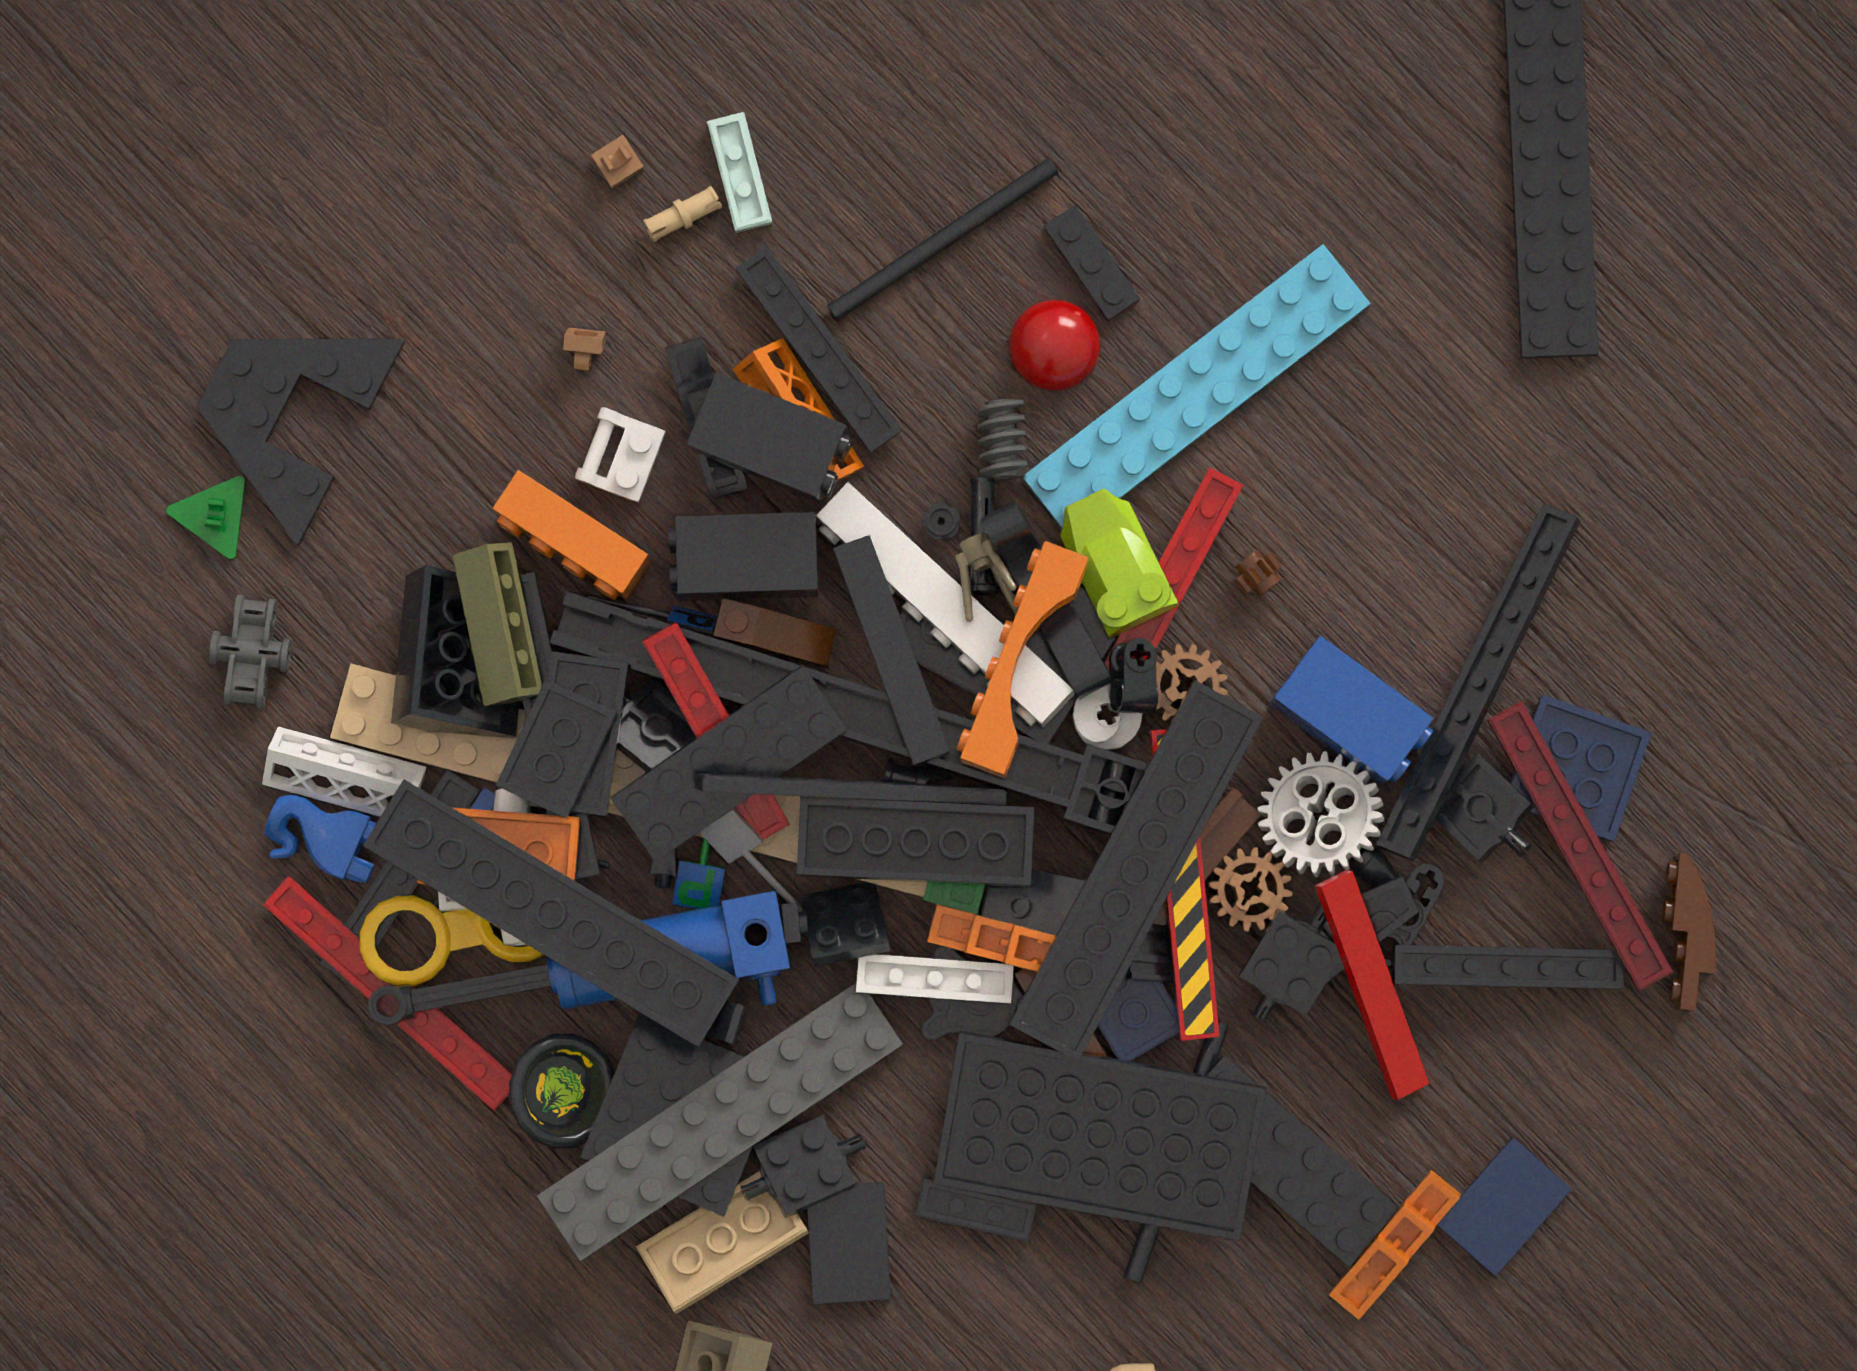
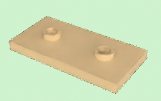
(711, 1250)

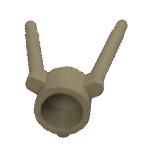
(981, 554)

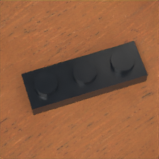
(1091, 263)

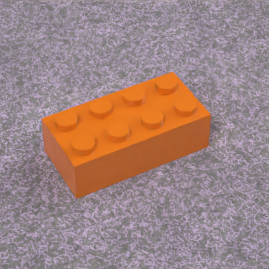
(571, 535)

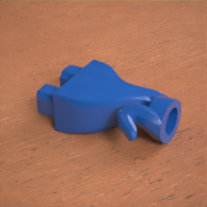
(330, 838)

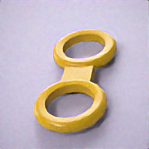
(453, 932)

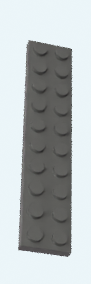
(718, 1121)

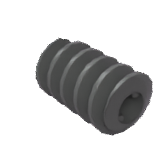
(1001, 439)

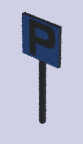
(684, 617)

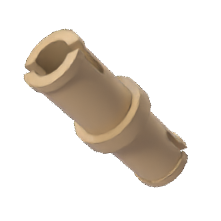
(682, 214)

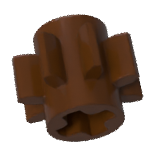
(1258, 573)

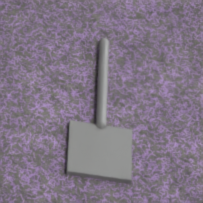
(734, 838)

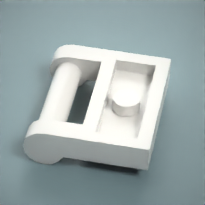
(632, 460)

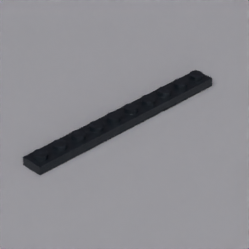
(1478, 682)

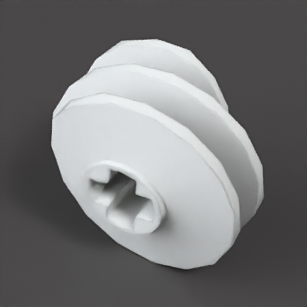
(1097, 732)

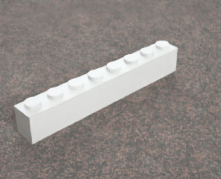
(939, 600)

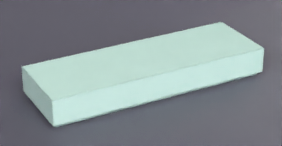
(739, 172)

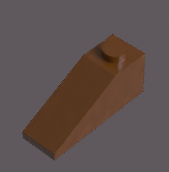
(773, 632)

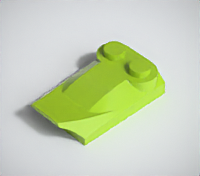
(1122, 568)

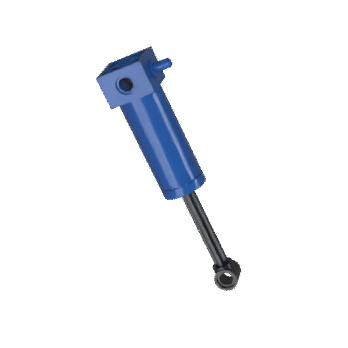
(710, 932)

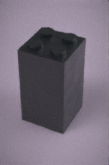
(770, 438)
(744, 556)

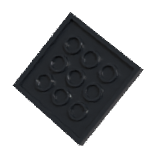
(650, 1078)

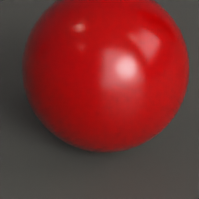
(1054, 345)

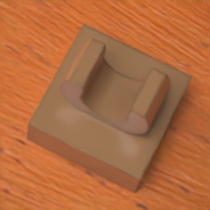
(617, 161)
(584, 343)

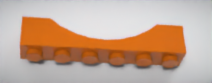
(1052, 585)

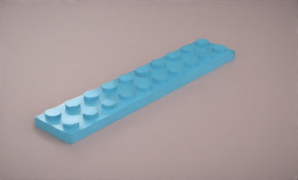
(1201, 385)

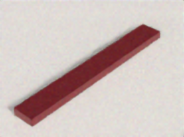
(1579, 846)

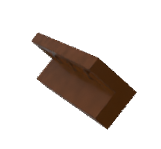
(1221, 833)

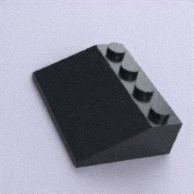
(436, 666)

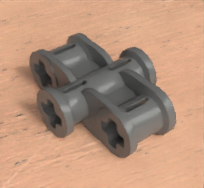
(252, 637)

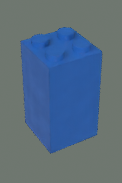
(1353, 712)

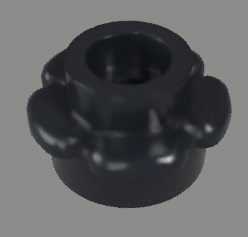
(937, 511)

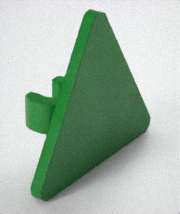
(214, 515)

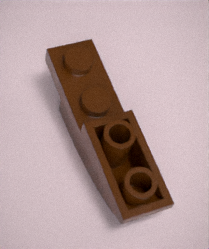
(1691, 915)

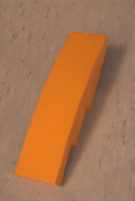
(989, 937)
(1395, 1245)

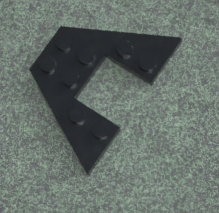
(252, 393)

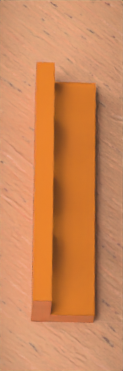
(760, 372)

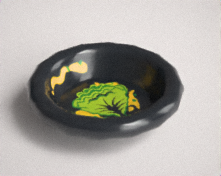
(559, 1089)

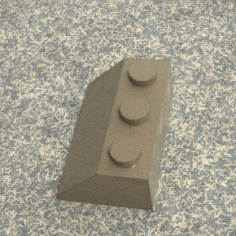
(721, 1350)

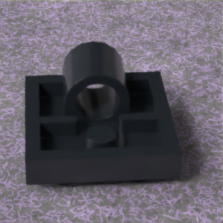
(845, 923)

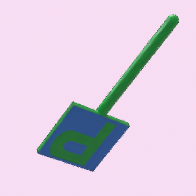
(698, 883)

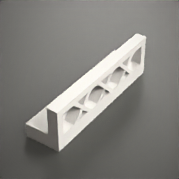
(342, 767)

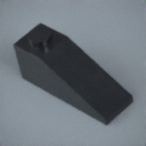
(728, 1023)

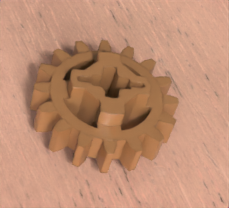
(1173, 667)
(1234, 880)

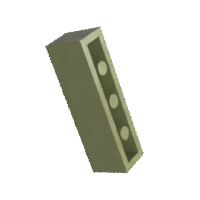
(497, 624)

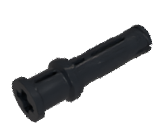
(981, 505)

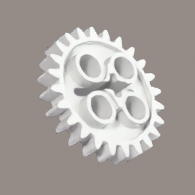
(1288, 805)

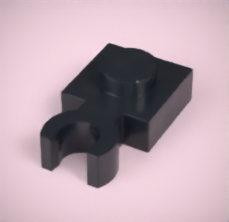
(794, 923)

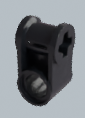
(1134, 679)

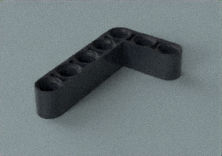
(1064, 628)

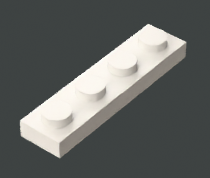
(935, 978)

